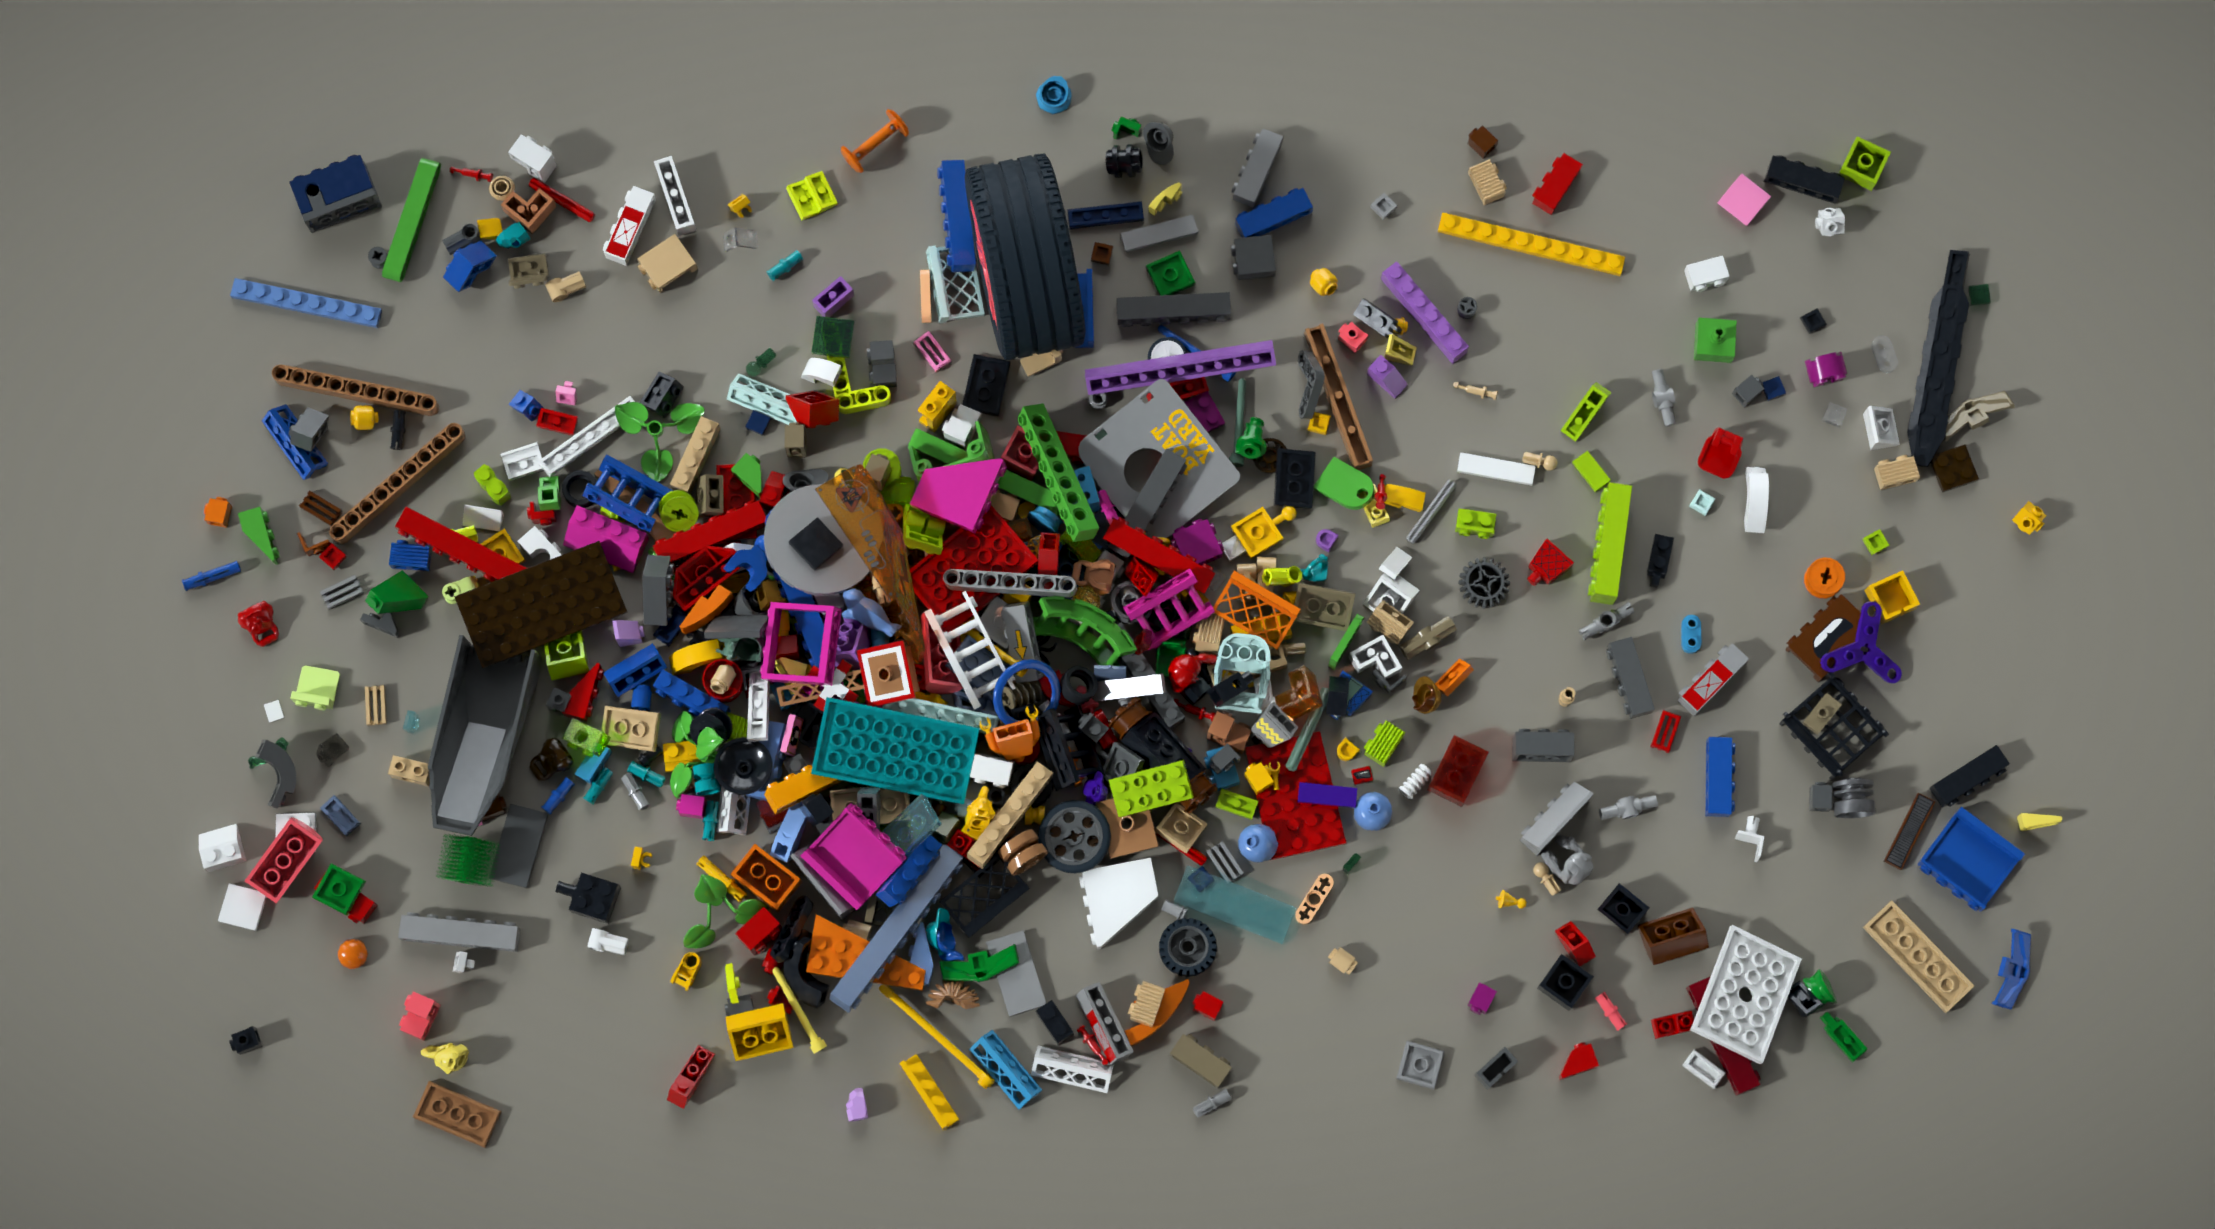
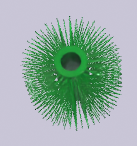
(469, 860)

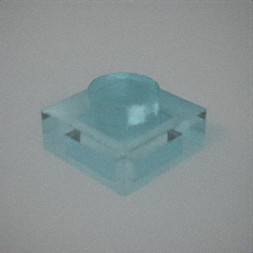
(411, 722)

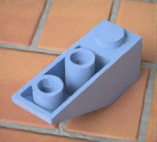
(789, 834)
(921, 954)

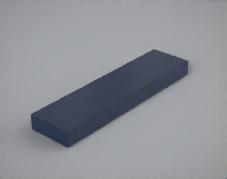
(1105, 215)

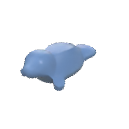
(867, 612)

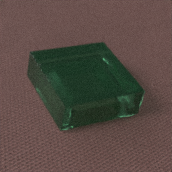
(1979, 294)
(1351, 863)

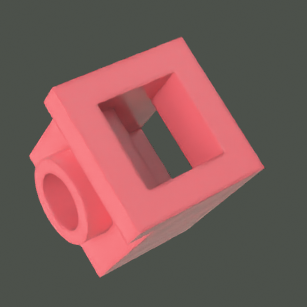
(1353, 343)

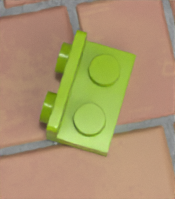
(1475, 523)

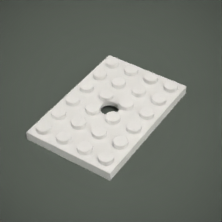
(1769, 977)

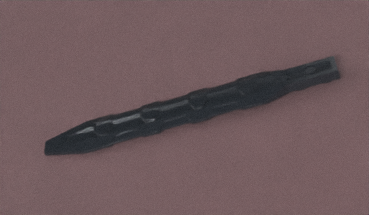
(1939, 362)

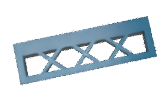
(1007, 1066)

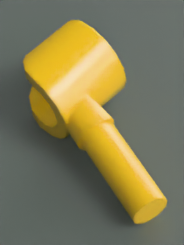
(1275, 775)

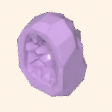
(857, 1106)

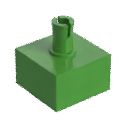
(1715, 340)

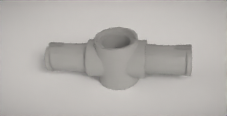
(1663, 397)
(1598, 626)
(1628, 807)

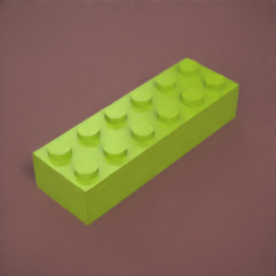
(1610, 545)

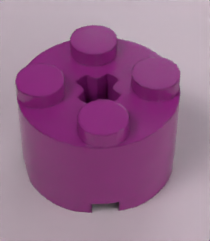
(1826, 368)

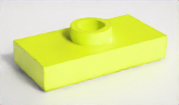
(732, 983)

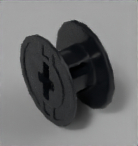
(714, 719)

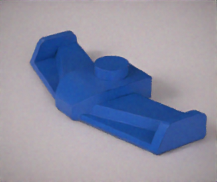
(2014, 969)

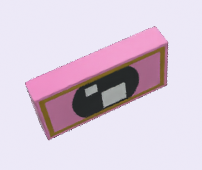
(791, 735)

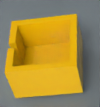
(1893, 595)

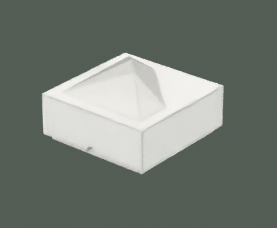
(1233, 548)

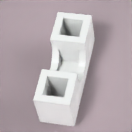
(536, 542)

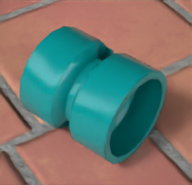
(706, 779)

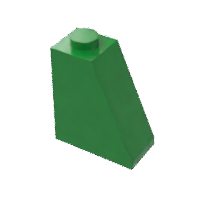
(396, 595)

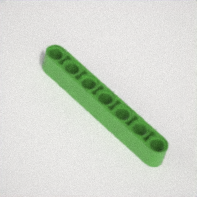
(411, 220)

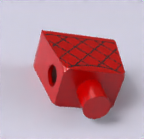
(1548, 564)

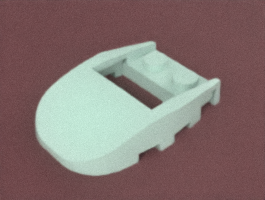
(1244, 654)

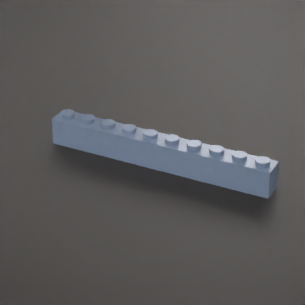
(896, 929)

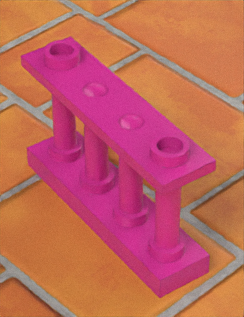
(1169, 591)

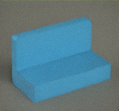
(592, 766)

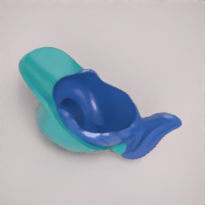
(941, 938)

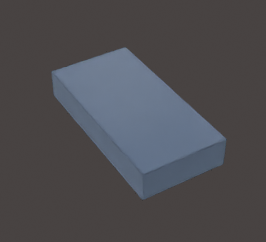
(340, 815)

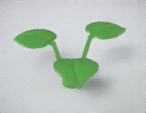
(631, 419)
(706, 751)
(714, 893)

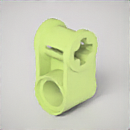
(459, 587)

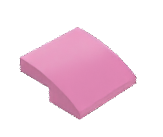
(1744, 199)

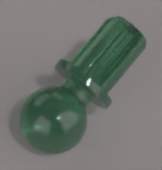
(754, 367)

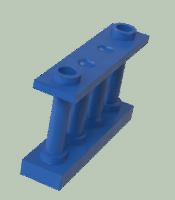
(633, 479)

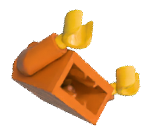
(1014, 739)

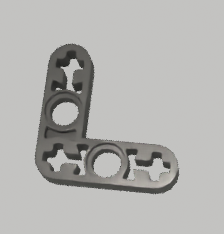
(1315, 377)

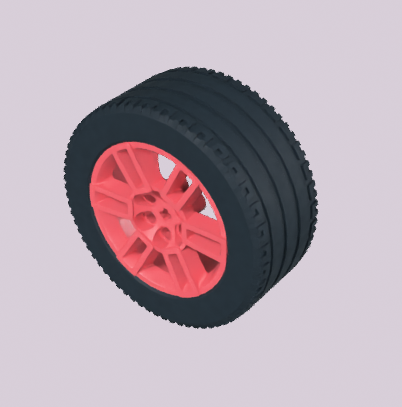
(1025, 256)

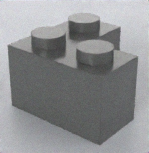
(882, 358)

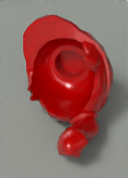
(1186, 668)

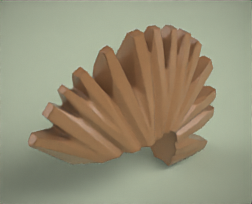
(954, 994)

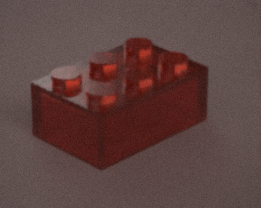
(1458, 771)

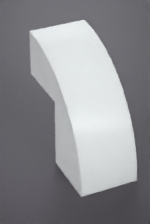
(822, 370)

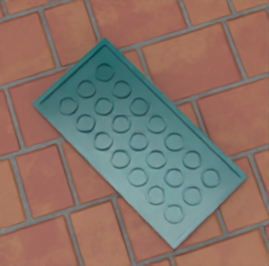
(895, 750)

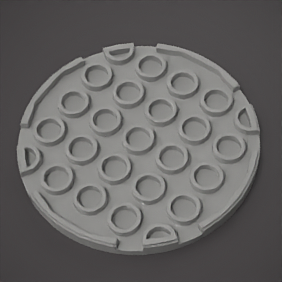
(788, 519)

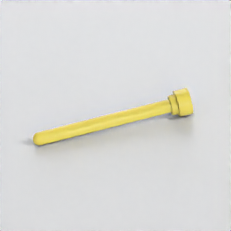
(816, 1042)

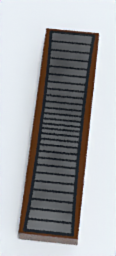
(1909, 831)

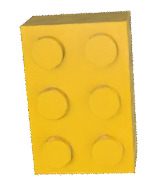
(759, 1032)

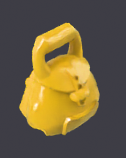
(979, 812)

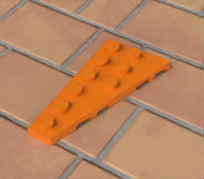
(836, 949)

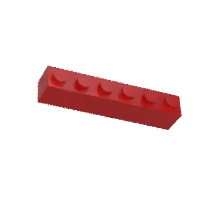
(713, 533)
(1156, 554)

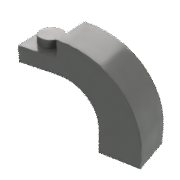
(284, 769)

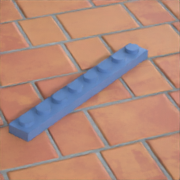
(306, 303)

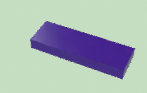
(1327, 795)

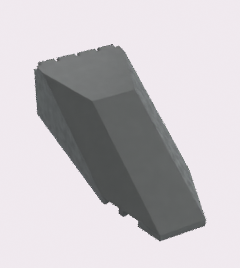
(477, 735)

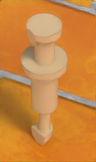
(1476, 390)

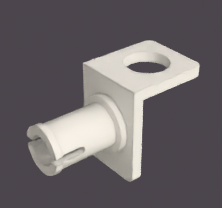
(1750, 835)

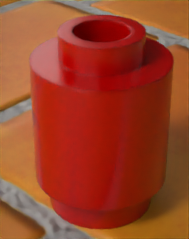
(769, 963)

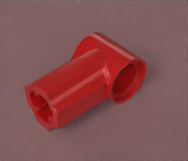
(1109, 737)

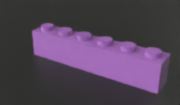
(1424, 312)

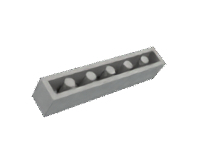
(459, 933)

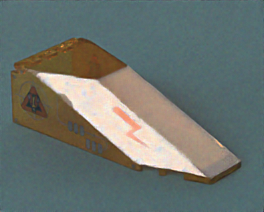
(880, 544)

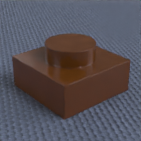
(1102, 253)

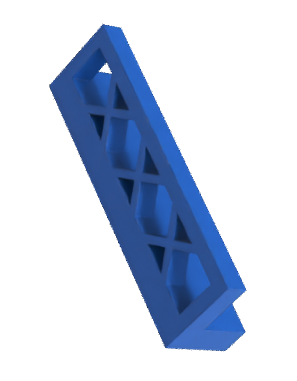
(1086, 290)
(298, 457)

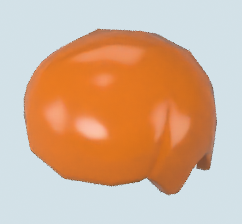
(352, 953)

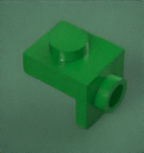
(1127, 125)

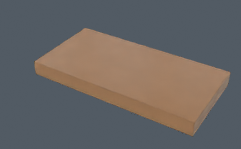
(457, 1114)

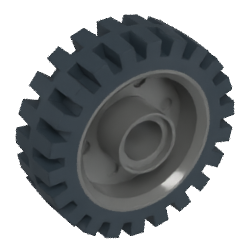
(1183, 932)

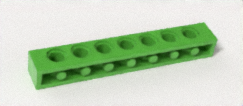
(1058, 472)

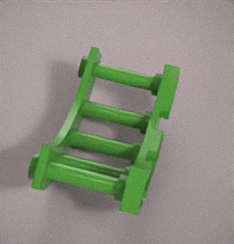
(1089, 616)

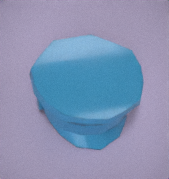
(1054, 95)
(1044, 520)

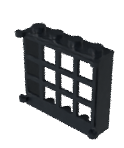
(1813, 745)

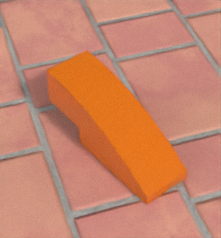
(706, 609)

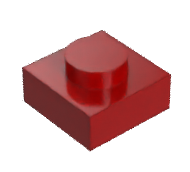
(332, 556)

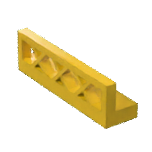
(929, 1092)

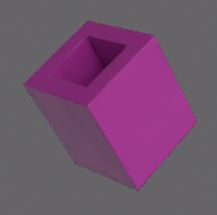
(1481, 999)

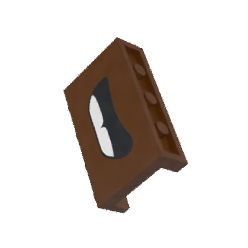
(1829, 631)

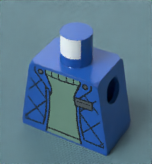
(1357, 695)

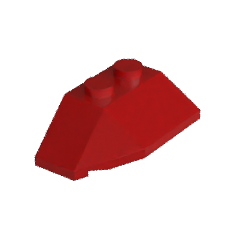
(701, 574)

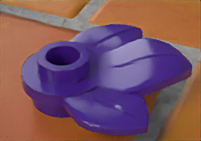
(1095, 789)

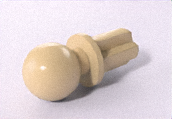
(1548, 462)
(1541, 870)

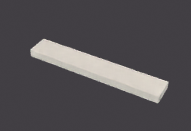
(581, 442)

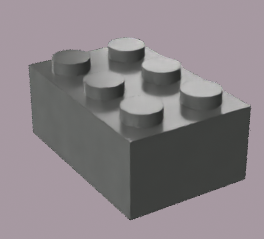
(658, 590)
(1543, 746)

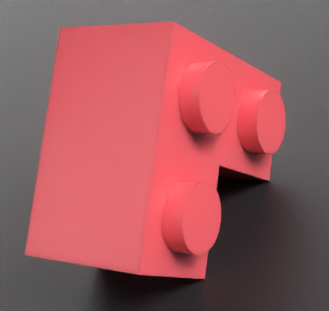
(419, 1016)

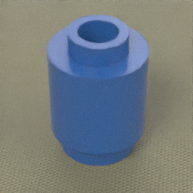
(641, 698)

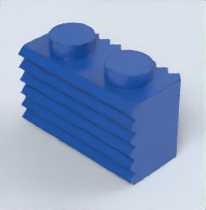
(410, 556)

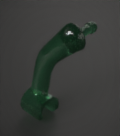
(255, 761)

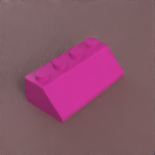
(620, 542)

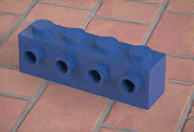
(685, 694)
(906, 875)

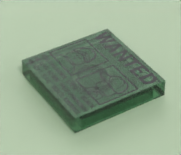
(833, 337)

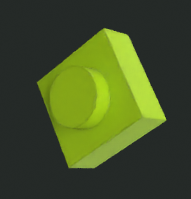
(1875, 542)

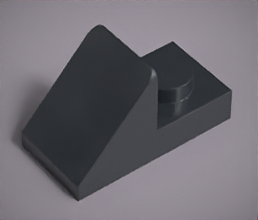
(1803, 999)

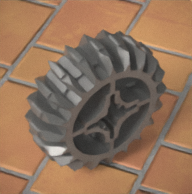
(1486, 590)

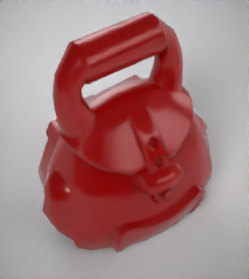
(258, 620)

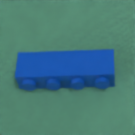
(1274, 214)
(1719, 777)

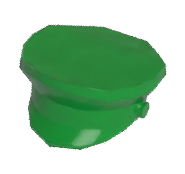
(1820, 987)

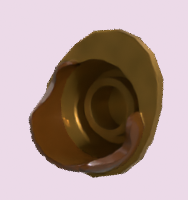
(1426, 695)

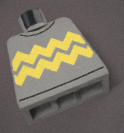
(1273, 727)

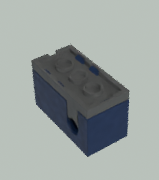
(335, 193)

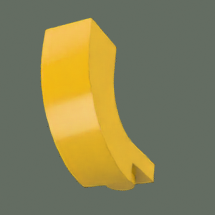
(695, 655)

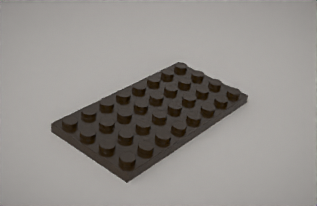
(540, 604)

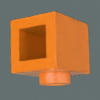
(218, 512)

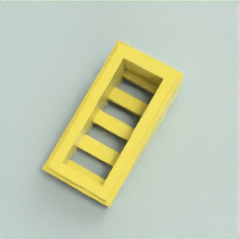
(2033, 821)

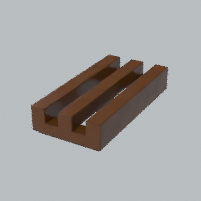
(312, 495)

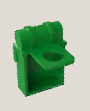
(1167, 653)

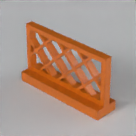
(1264, 595)

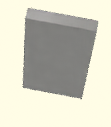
(1020, 982)

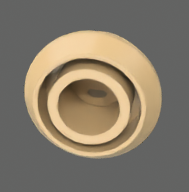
(498, 186)

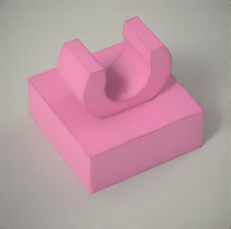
(566, 394)

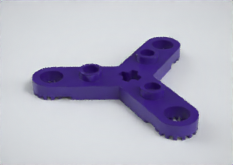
(1865, 636)

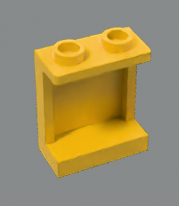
(937, 406)

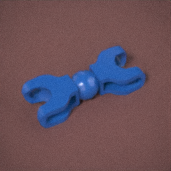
(753, 560)

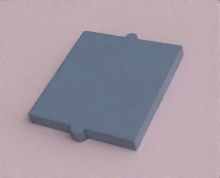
(1109, 672)

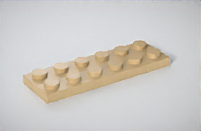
(1918, 956)

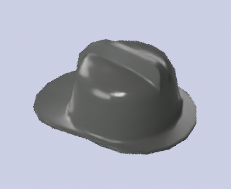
(1159, 142)
(798, 479)

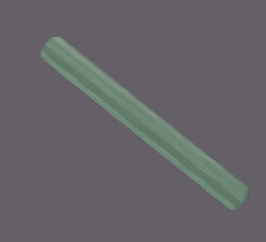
(1306, 733)

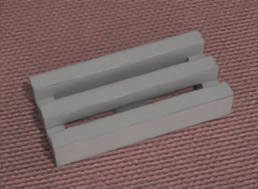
(339, 585)
(1216, 848)

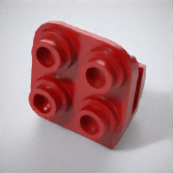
(1721, 453)

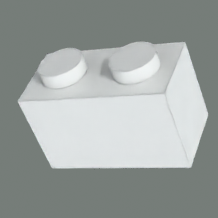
(1706, 274)

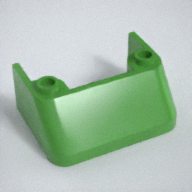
(977, 451)

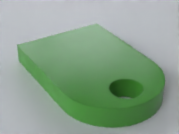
(1343, 484)
(1345, 641)

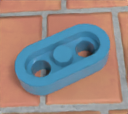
(1691, 633)

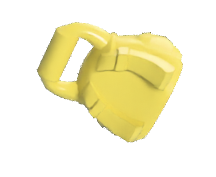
(448, 1056)

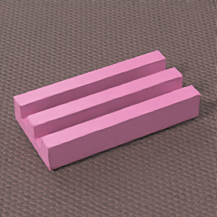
(941, 364)

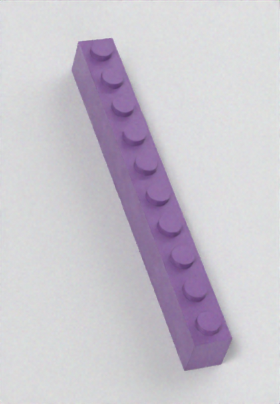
(1180, 367)

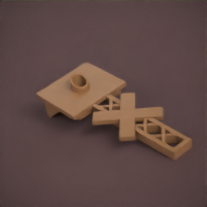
(1123, 841)

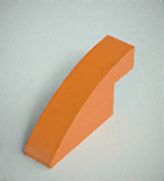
(1170, 1002)

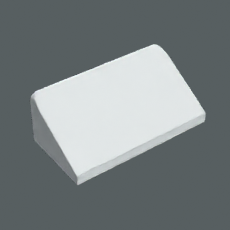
(482, 518)

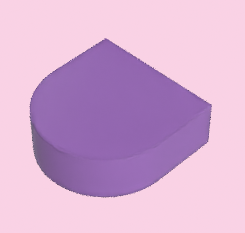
(1325, 539)

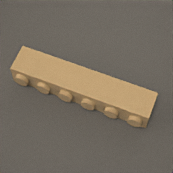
(1009, 815)

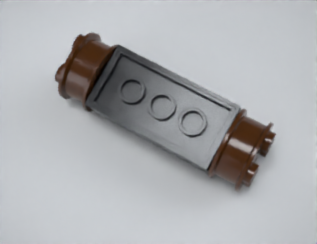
(1158, 745)

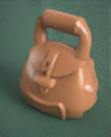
(1097, 575)

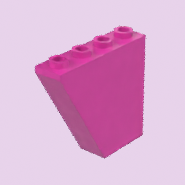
(959, 492)

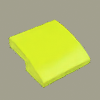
(811, 195)

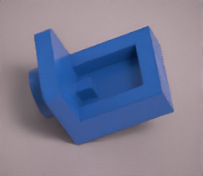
(526, 405)

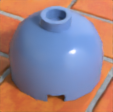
(1373, 811)
(1257, 843)

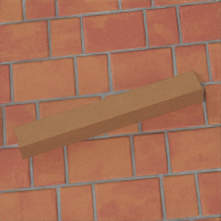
(1339, 398)

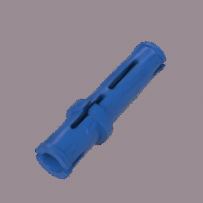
(231, 568)

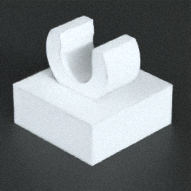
(461, 962)

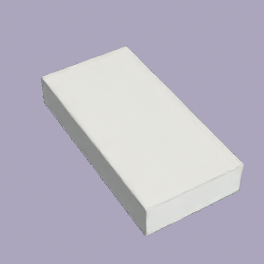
(1395, 563)
(1703, 1069)

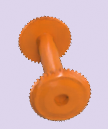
(875, 140)

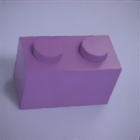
(833, 297)

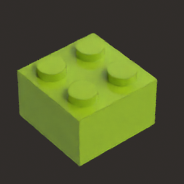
(1864, 163)

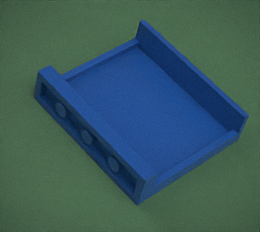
(1970, 859)

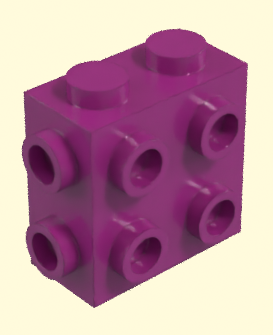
(1198, 541)

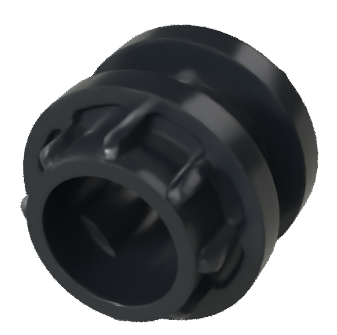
(1124, 161)

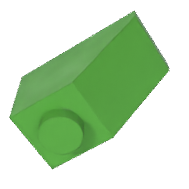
(749, 473)

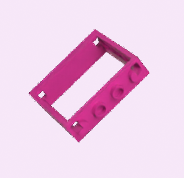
(828, 649)

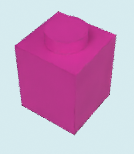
(691, 806)

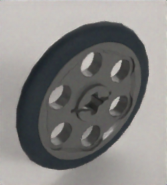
(1100, 829)

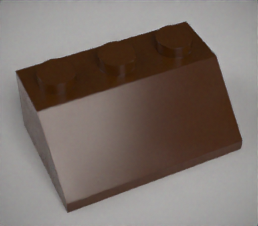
(1673, 936)

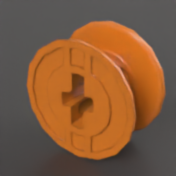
(1835, 576)

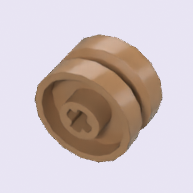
(1022, 852)

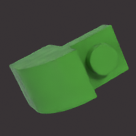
(549, 493)

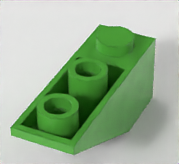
(256, 528)

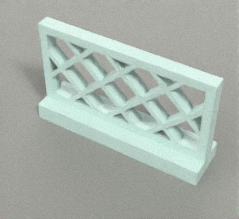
(939, 289)

